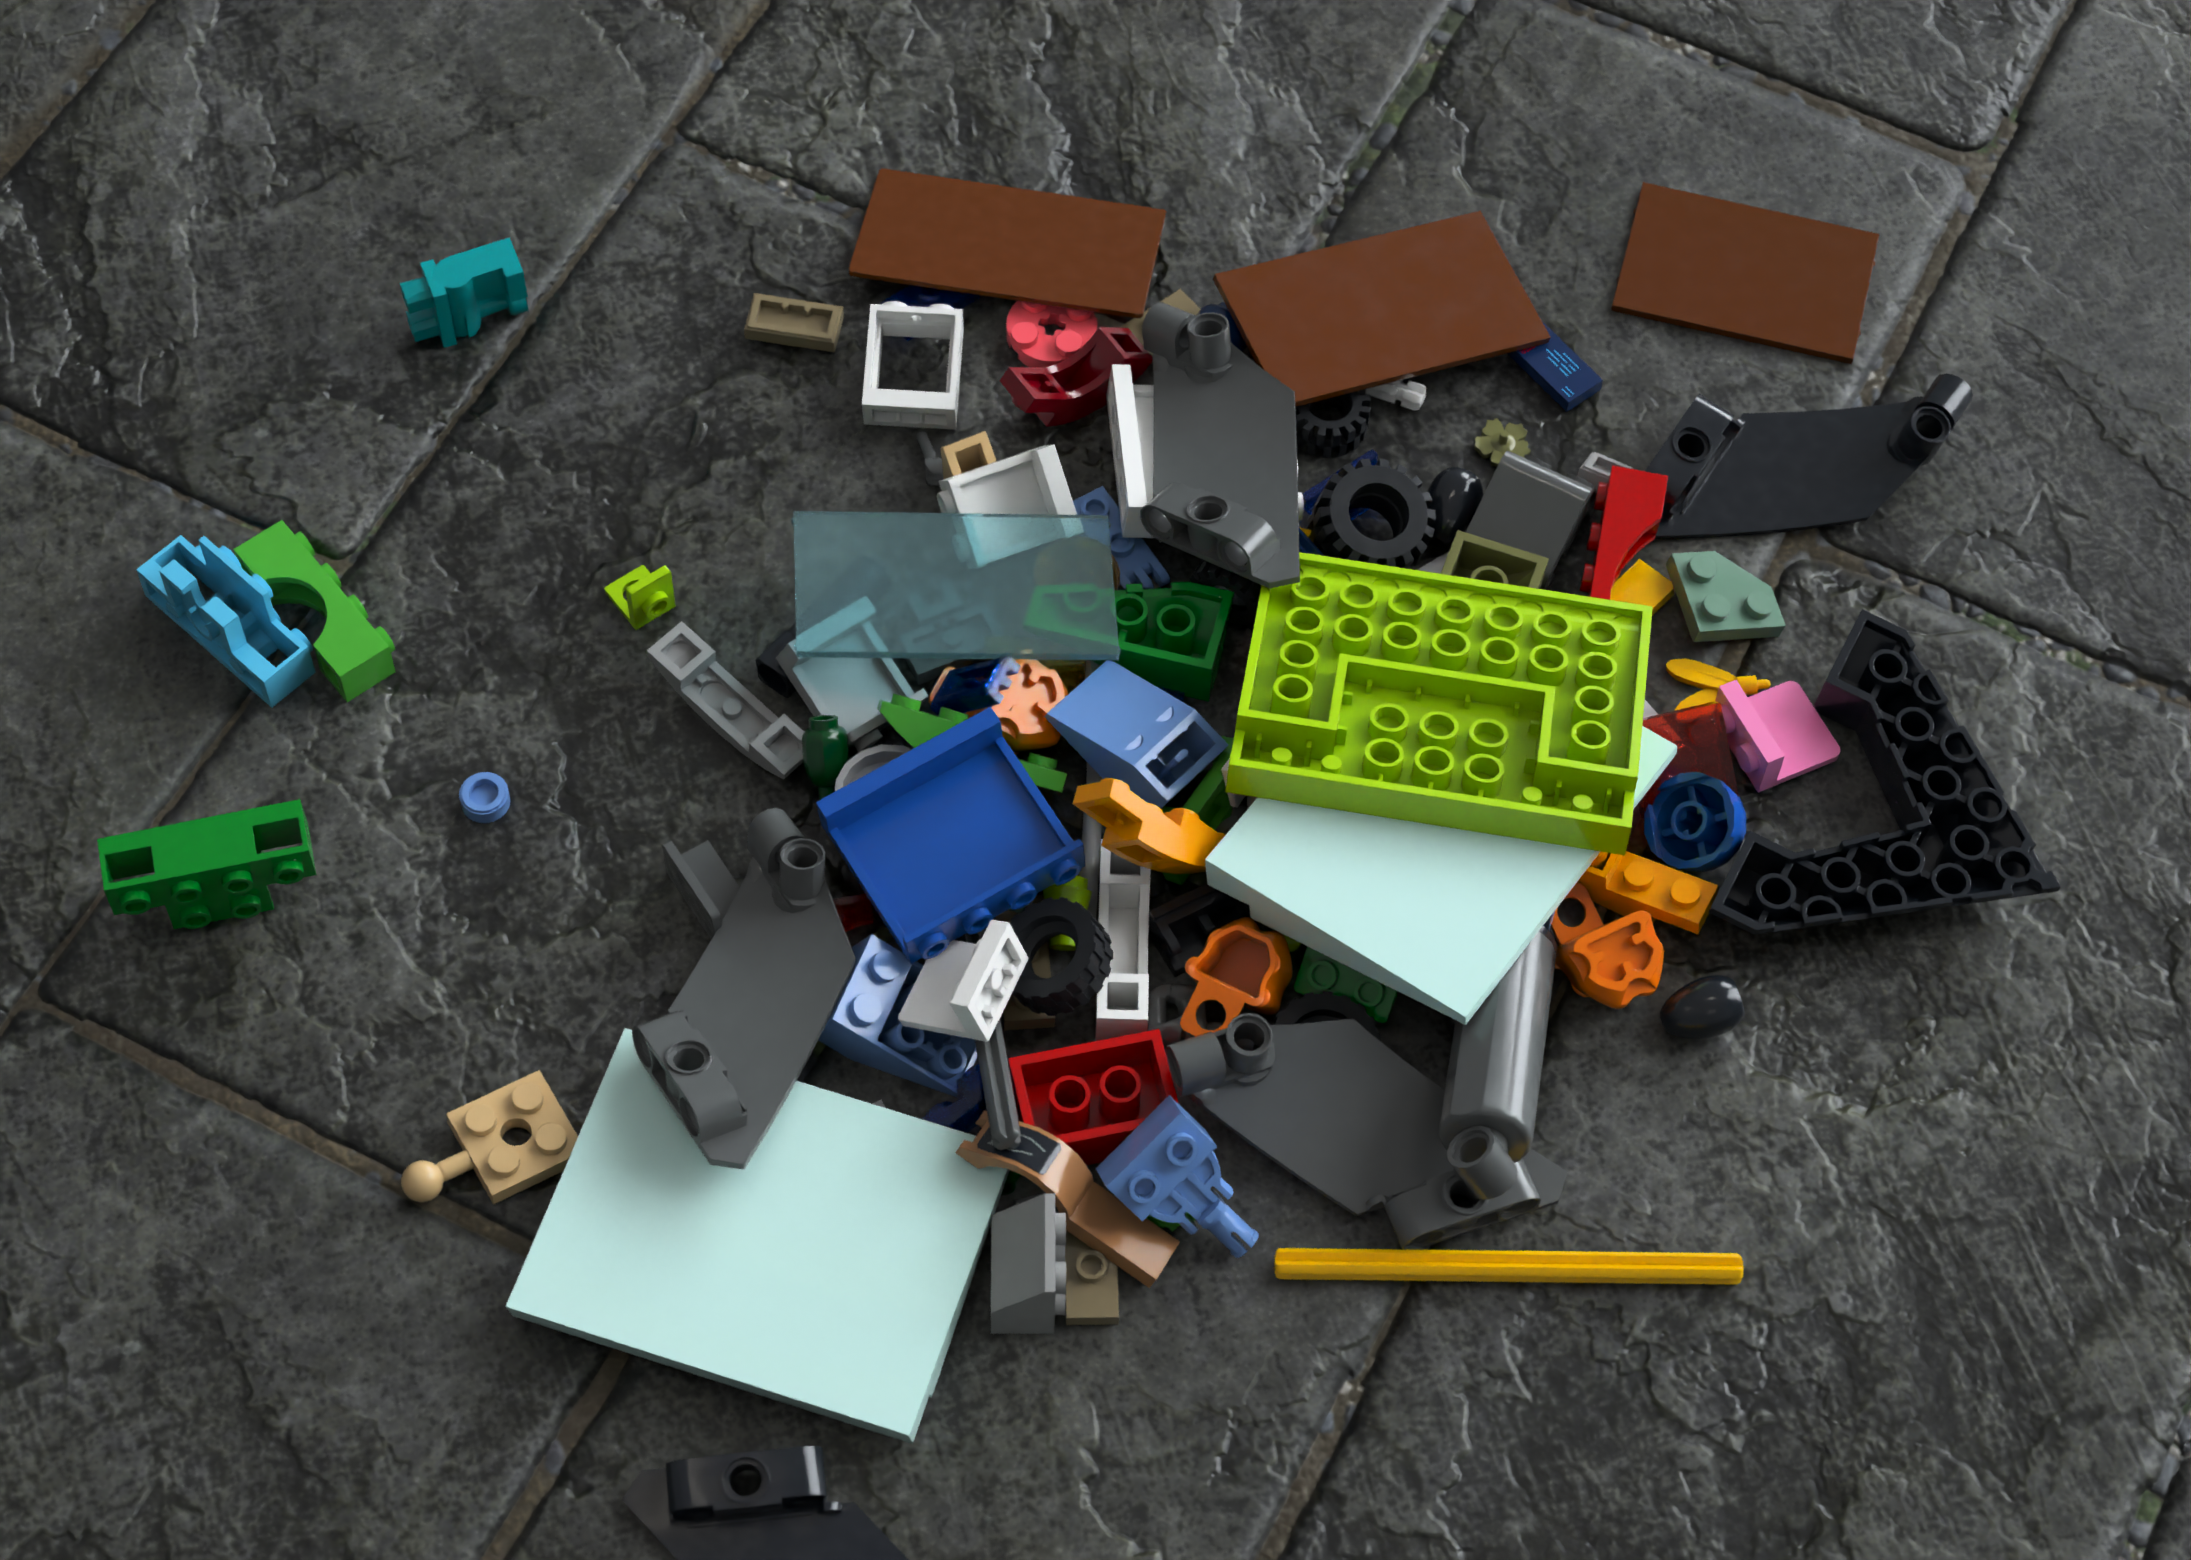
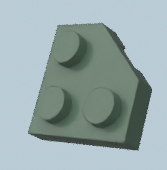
(1722, 598)

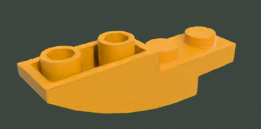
(1144, 834)
(1639, 884)

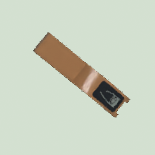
(1090, 1210)

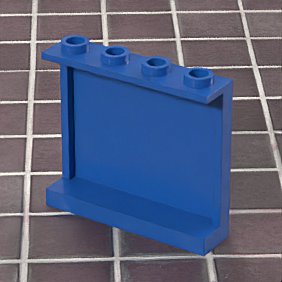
(949, 836)

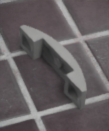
(726, 703)

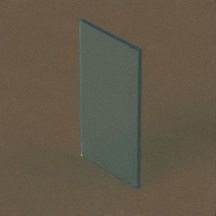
(954, 586)

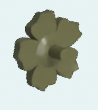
(1497, 441)

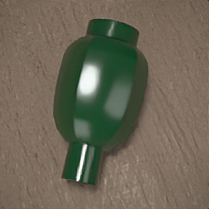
(824, 752)

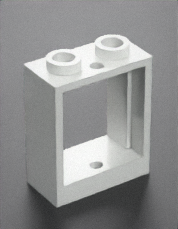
(911, 407)

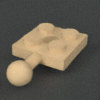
(500, 1166)

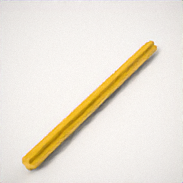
(1508, 1266)

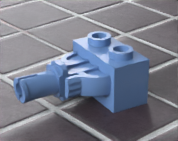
(1170, 1171)

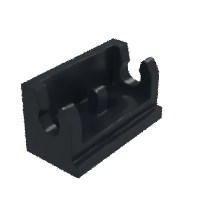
(1184, 923)

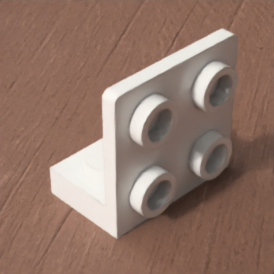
(967, 985)

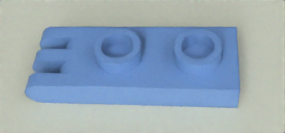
(1132, 554)

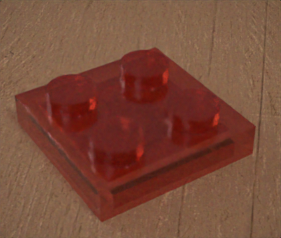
(1700, 745)

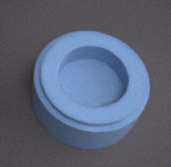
(484, 797)

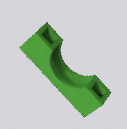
(349, 647)

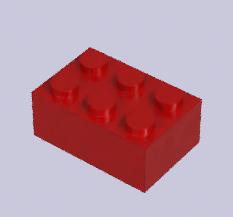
(1093, 1090)

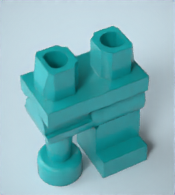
(463, 291)

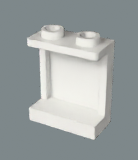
(1015, 485)

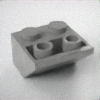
(1028, 1267)

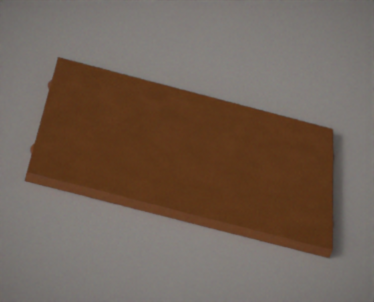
(1746, 273)

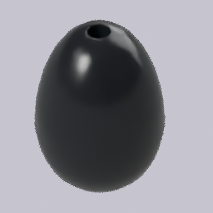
(1455, 500)
(1703, 1008)

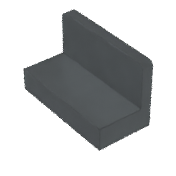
(702, 882)

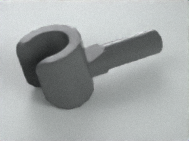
(933, 465)

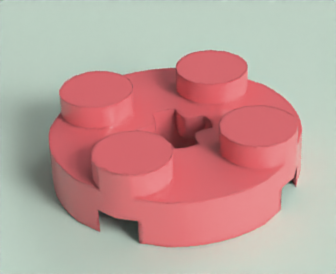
(1027, 332)

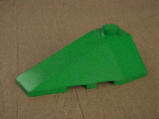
(1173, 635)

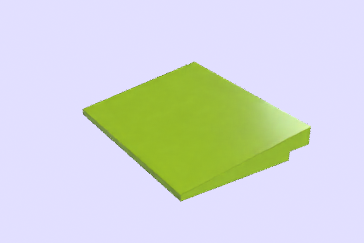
(1445, 703)

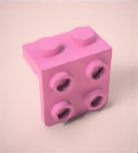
(1775, 733)

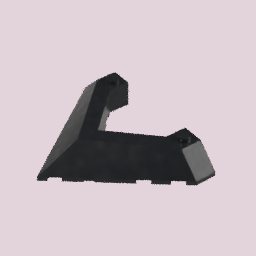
(1954, 825)

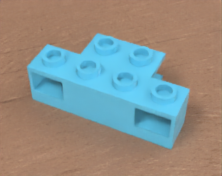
(234, 622)

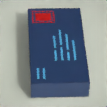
(1559, 371)

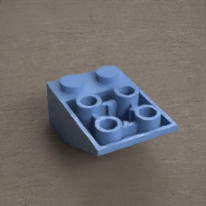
(1136, 733)
(868, 1026)

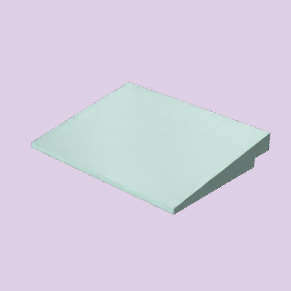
(1405, 899)
(800, 1279)

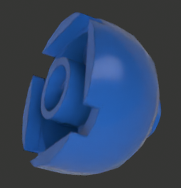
(1695, 822)

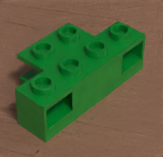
(208, 864)

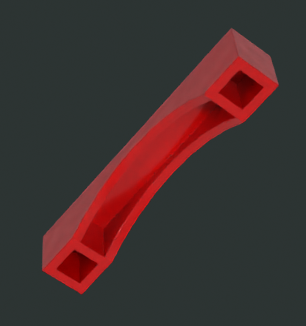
(1628, 522)

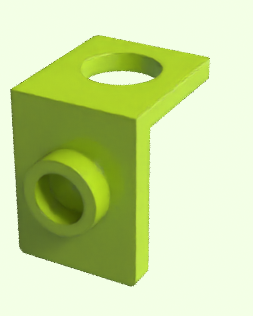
(646, 592)

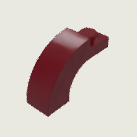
(1079, 382)

